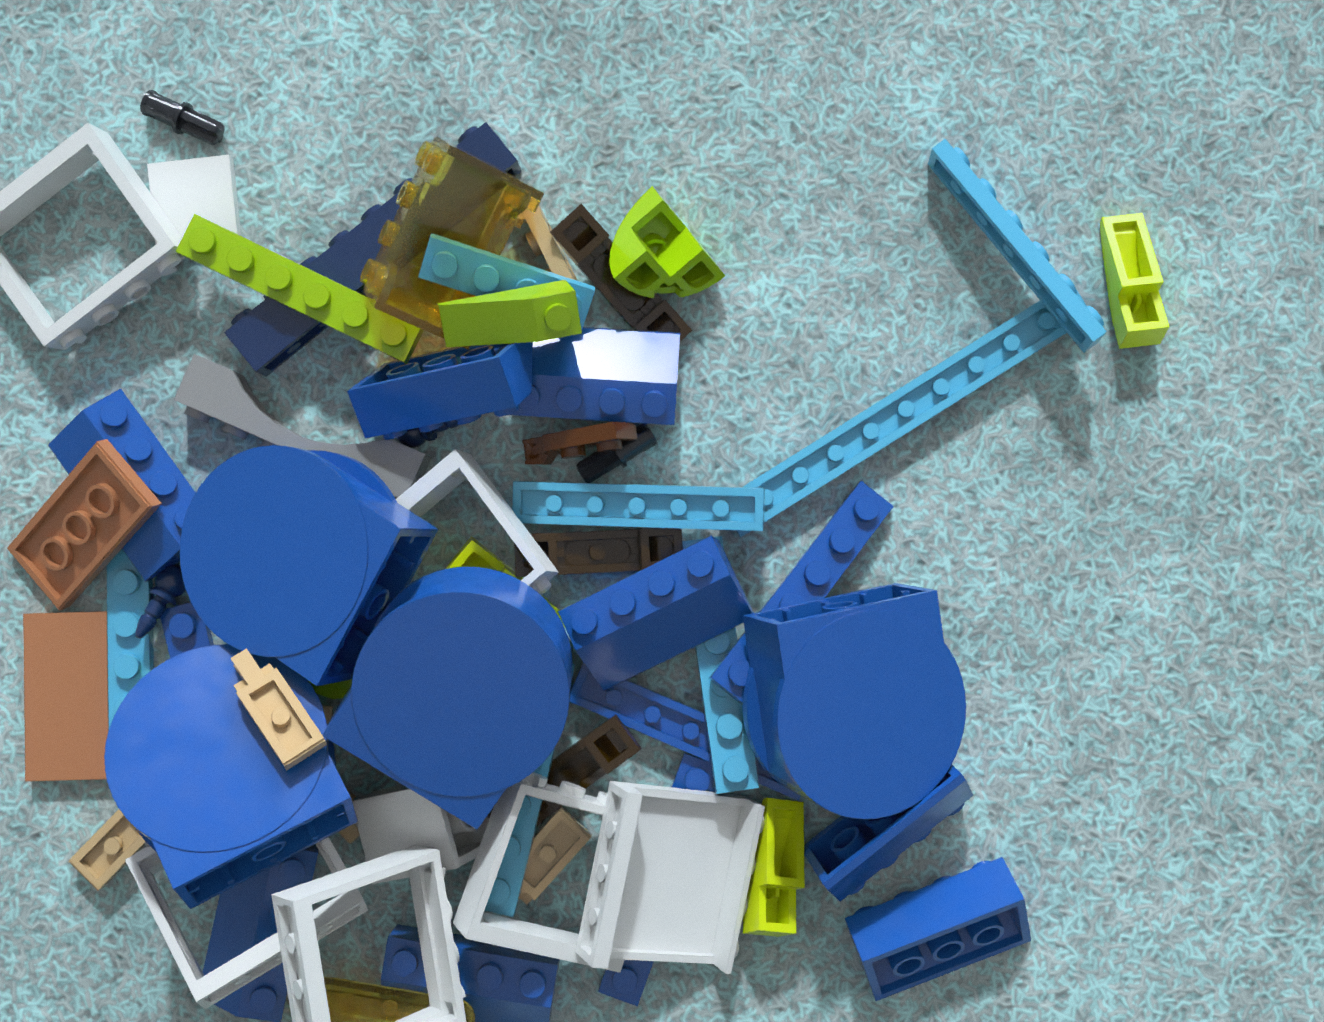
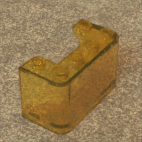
(453, 198)

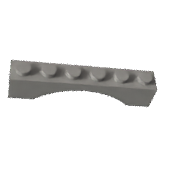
(226, 395)

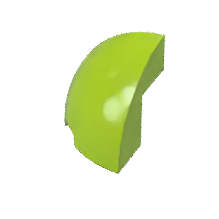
(659, 253)

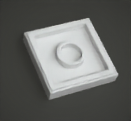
(196, 187)

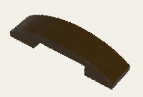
(590, 251)
(603, 550)
(590, 759)

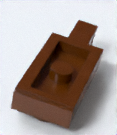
(573, 442)

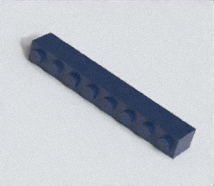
(276, 332)

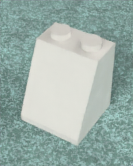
(402, 818)

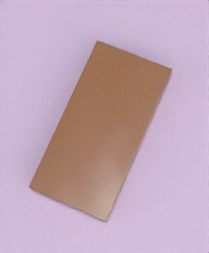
(83, 524)
(65, 695)

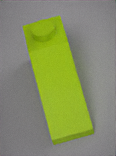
(512, 316)

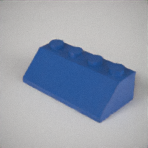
(605, 377)
(443, 388)
(116, 419)
(656, 613)
(856, 849)
(244, 920)
(939, 928)
(496, 979)

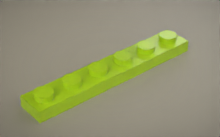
(297, 288)

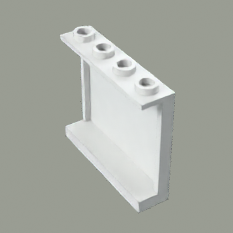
(670, 876)

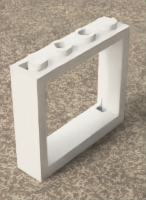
(132, 283)
(451, 473)
(433, 918)
(509, 932)
(256, 960)

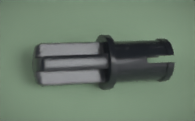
(182, 118)
(603, 462)

